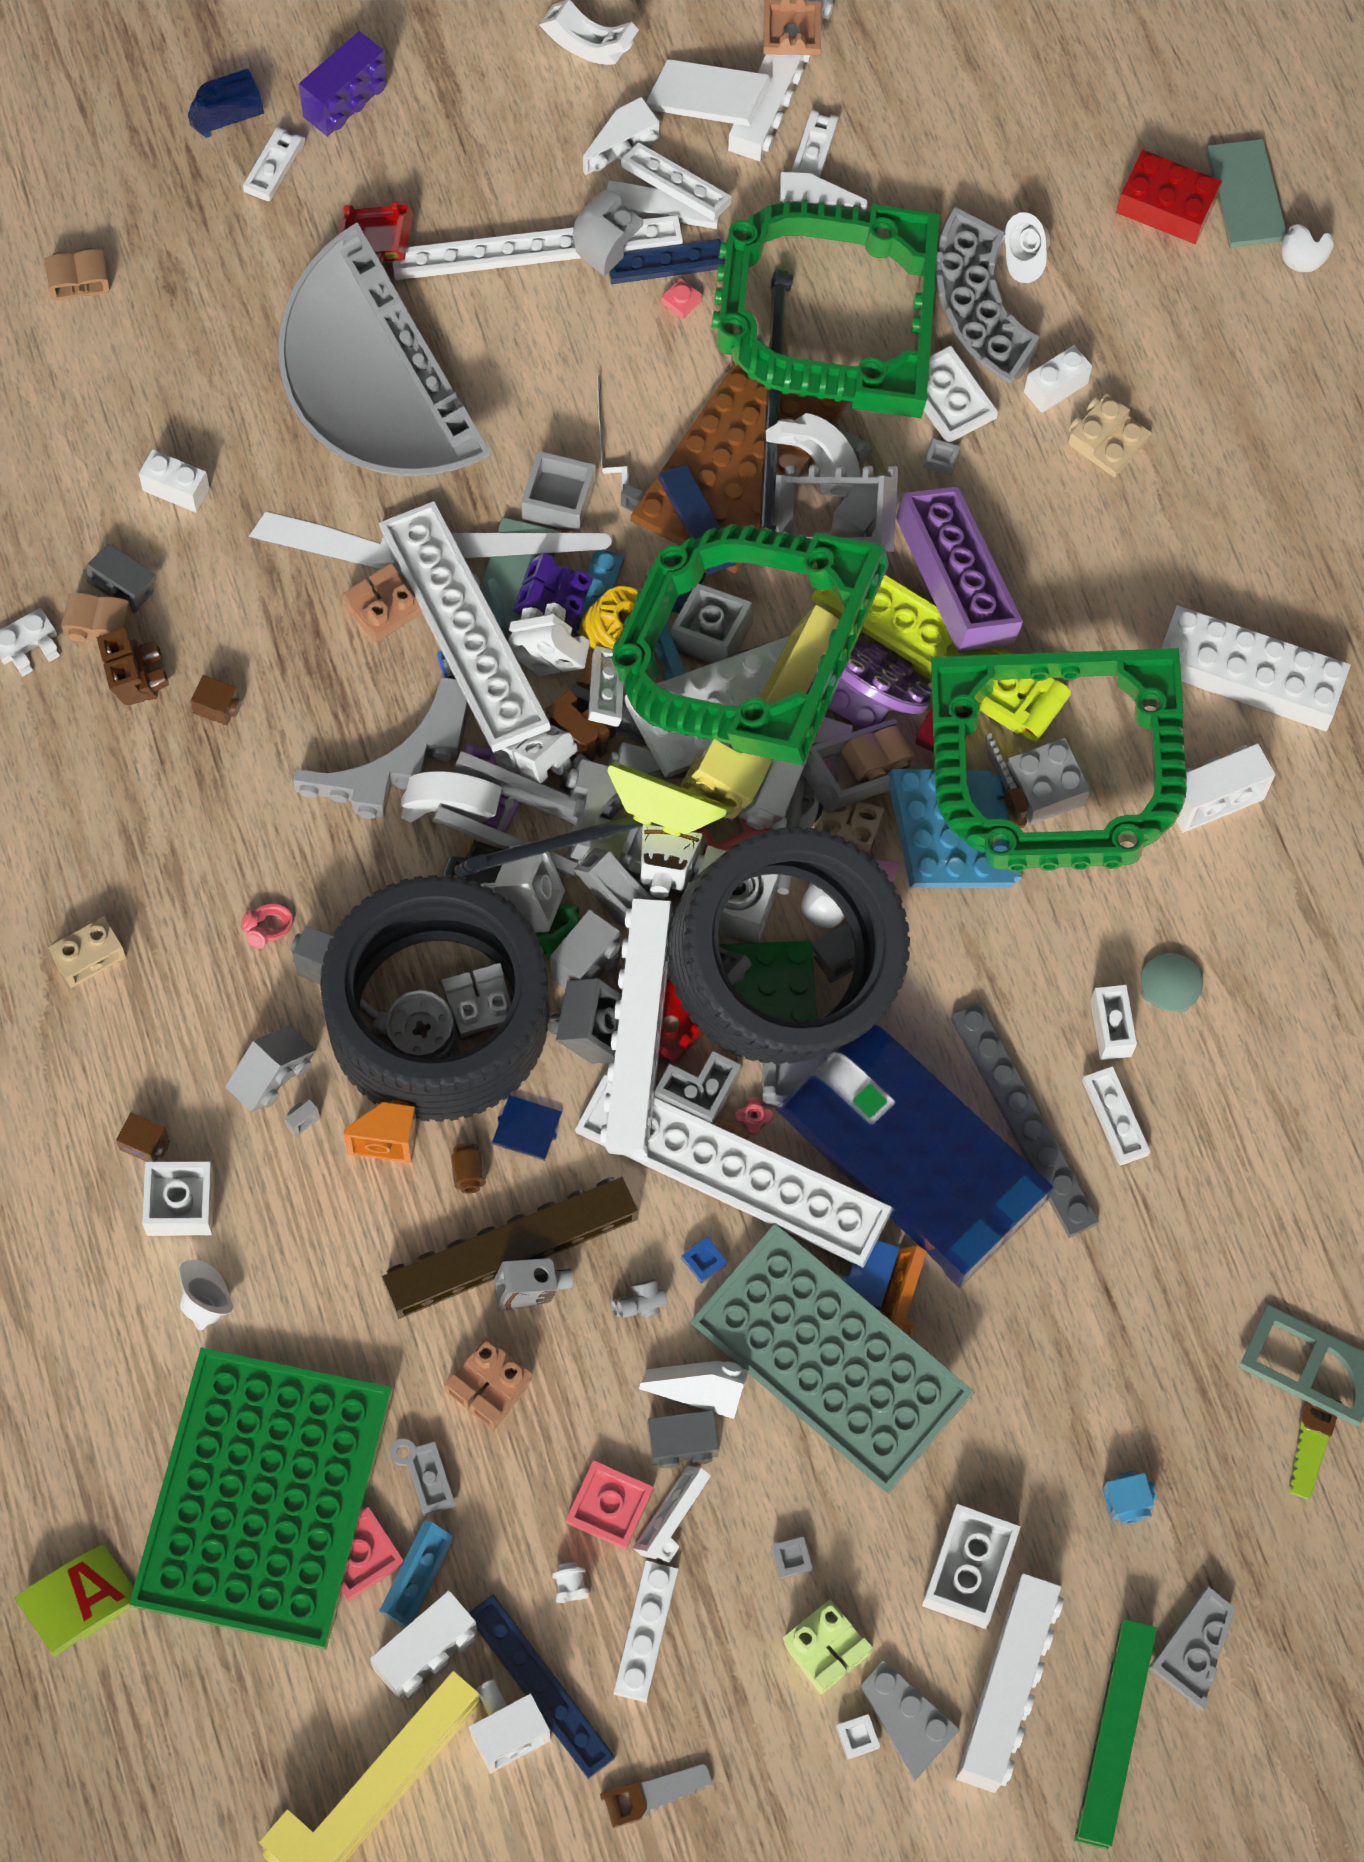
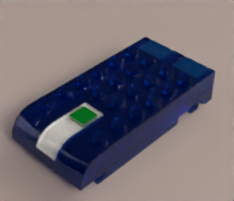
(916, 1150)

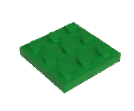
(779, 978)

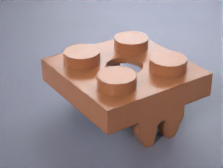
(798, 12)

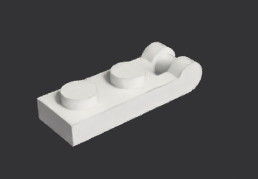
(815, 143)
(273, 164)

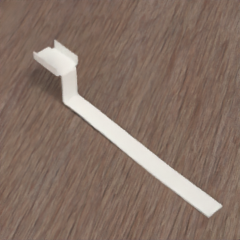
(625, 475)

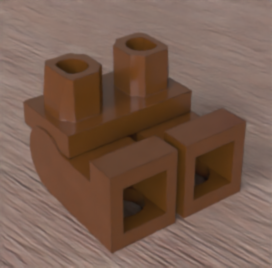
(128, 667)
(588, 735)

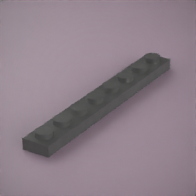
(1024, 1118)

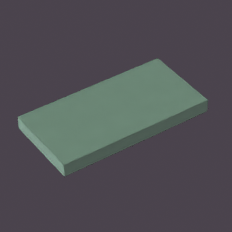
(1246, 193)
(511, 569)

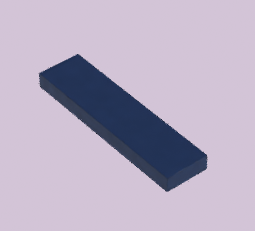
(667, 261)
(690, 505)

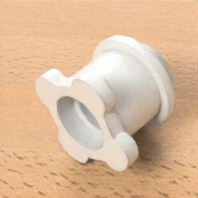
(570, 1583)

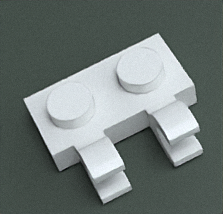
(24, 636)

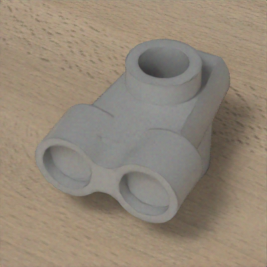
(645, 1300)

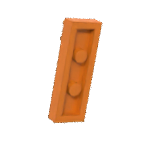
(902, 1287)

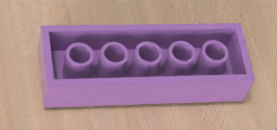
(958, 569)

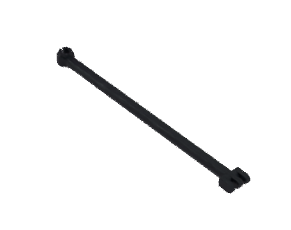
(780, 283)
(546, 845)

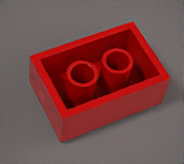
(1168, 196)

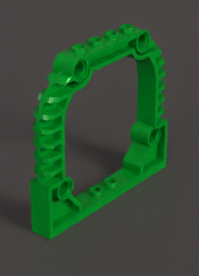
(885, 231)
(1146, 675)
(782, 728)

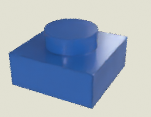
(704, 1260)

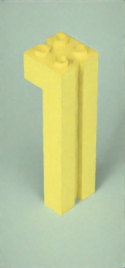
(737, 776)
(380, 1785)

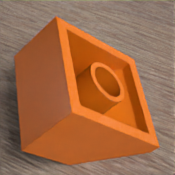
(384, 1132)

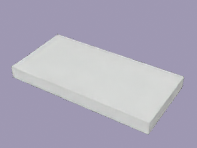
(708, 92)

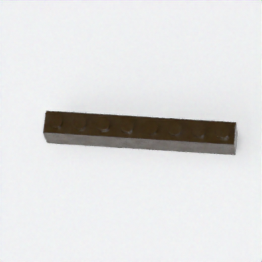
(522, 1238)

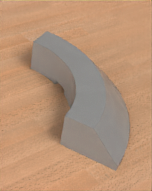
(972, 298)

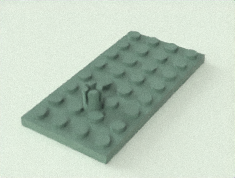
(832, 1358)

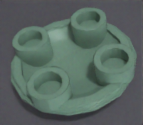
(1171, 982)

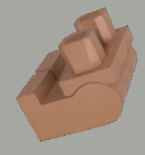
(382, 603)
(489, 1383)

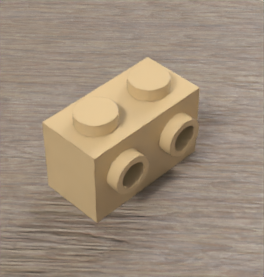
(86, 951)

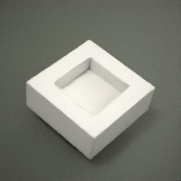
(857, 1736)

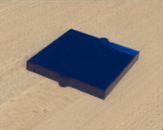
(527, 1127)

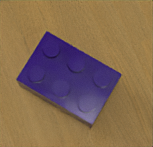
(343, 83)

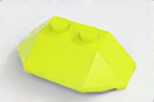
(664, 802)

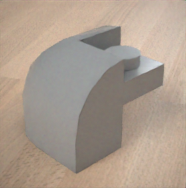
(603, 230)

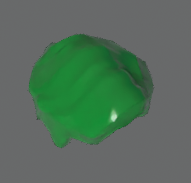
(563, 923)

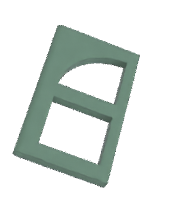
(1323, 1342)

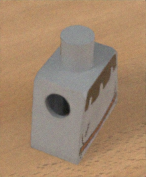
(529, 1283)

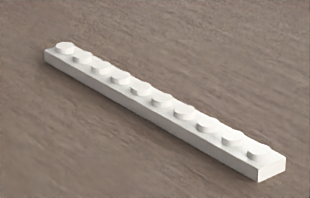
(520, 250)

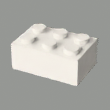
(1225, 786)
(971, 1566)
(425, 1646)

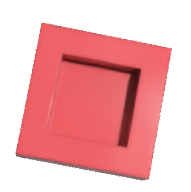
(681, 298)

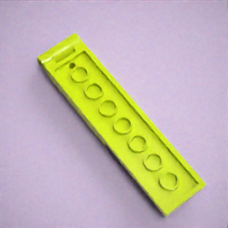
(918, 633)

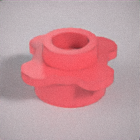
(754, 1125)

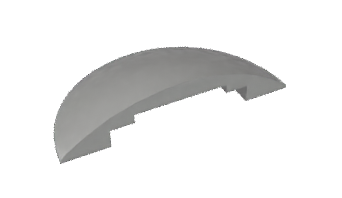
(365, 371)

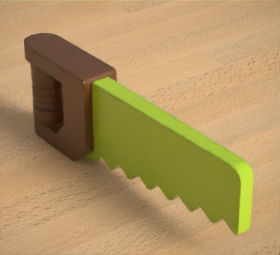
(1311, 1450)

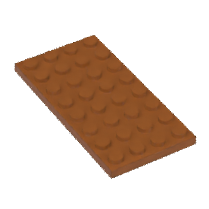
(727, 455)

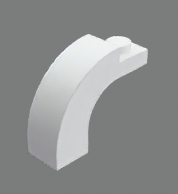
(586, 38)
(823, 444)
(450, 790)

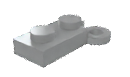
(426, 1474)

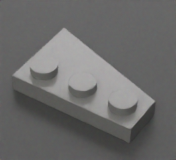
(1193, 1649)
(909, 1719)

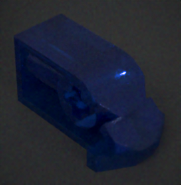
(225, 102)

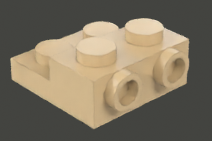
(1108, 435)

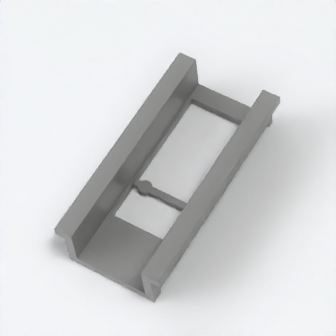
(515, 788)

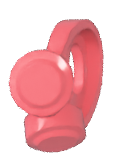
(260, 936)

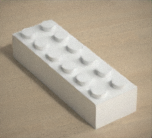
(1256, 668)
(1009, 1682)

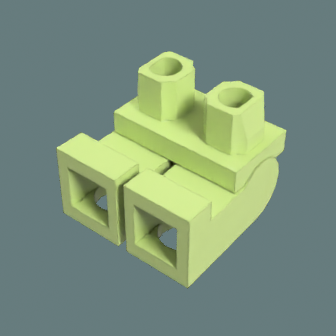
(825, 1630)

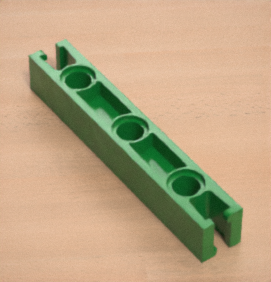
(1115, 1735)

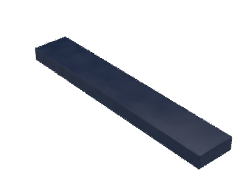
(536, 1679)

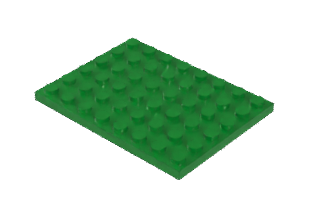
(262, 1498)

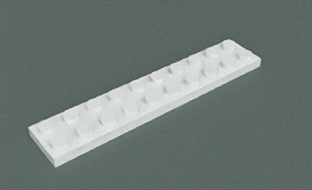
(464, 627)
(752, 1179)

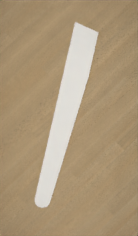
(319, 540)
(504, 544)

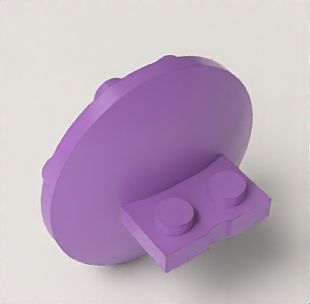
(874, 688)

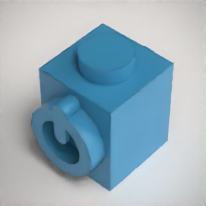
(1129, 1497)

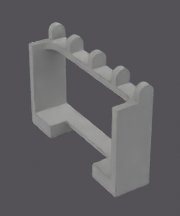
(885, 504)

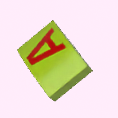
(76, 1599)

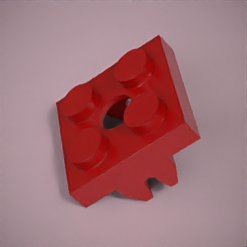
(676, 1044)

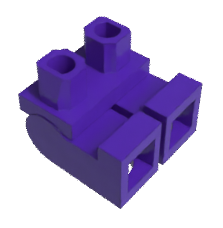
(550, 584)

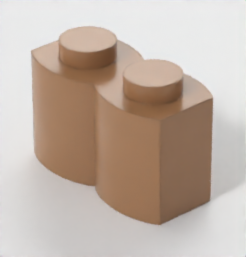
(76, 274)
(93, 616)
(877, 753)

